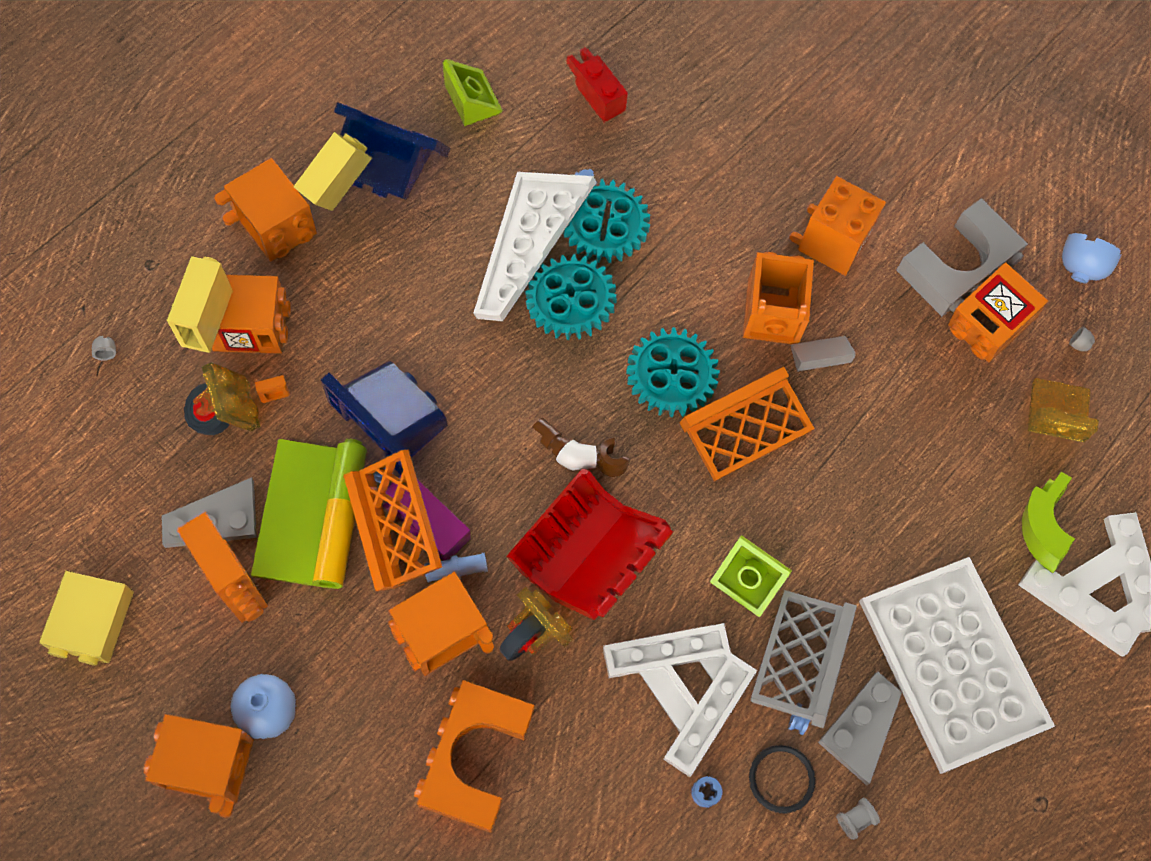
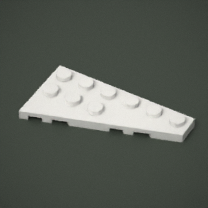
(530, 227)

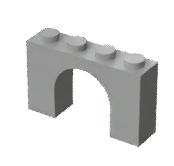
(946, 287)

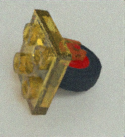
(221, 402)
(534, 627)

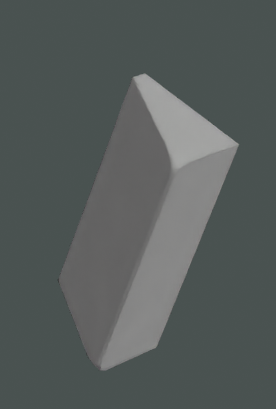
(822, 353)

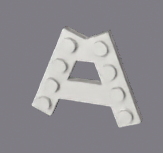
(1070, 593)
(654, 661)

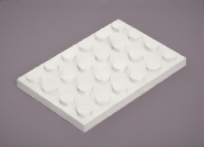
(956, 665)

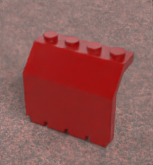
(588, 547)

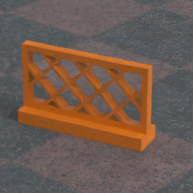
(736, 401)
(376, 528)

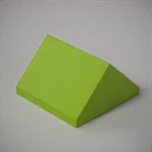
(470, 92)
(750, 576)

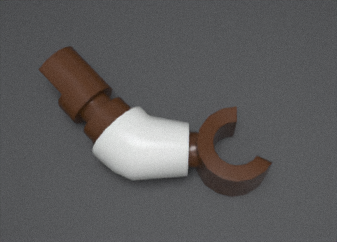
(579, 456)

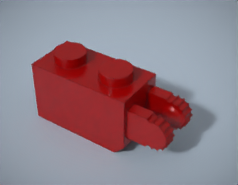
(598, 85)

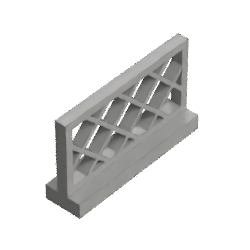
(830, 665)

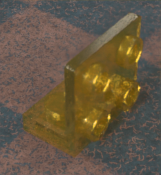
(1061, 410)

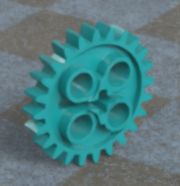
(631, 225)
(575, 318)
(673, 395)

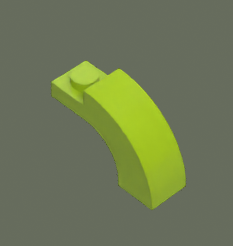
(1039, 528)

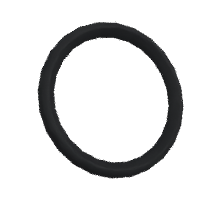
(752, 775)

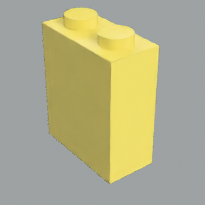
(333, 171)
(200, 304)
(86, 618)

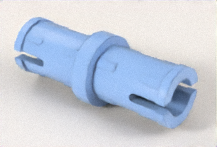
(461, 566)

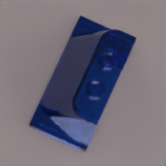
(395, 152)
(388, 409)

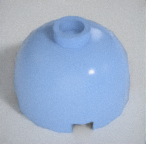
(1089, 259)
(263, 706)

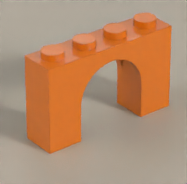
(222, 568)
(472, 709)

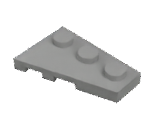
(229, 509)
(863, 727)

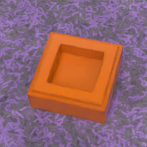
(272, 389)

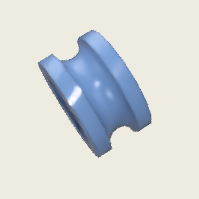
(798, 723)
(698, 797)

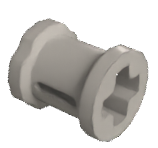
(858, 818)

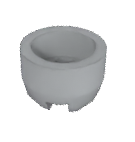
(1082, 340)
(103, 348)

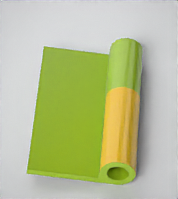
(308, 514)

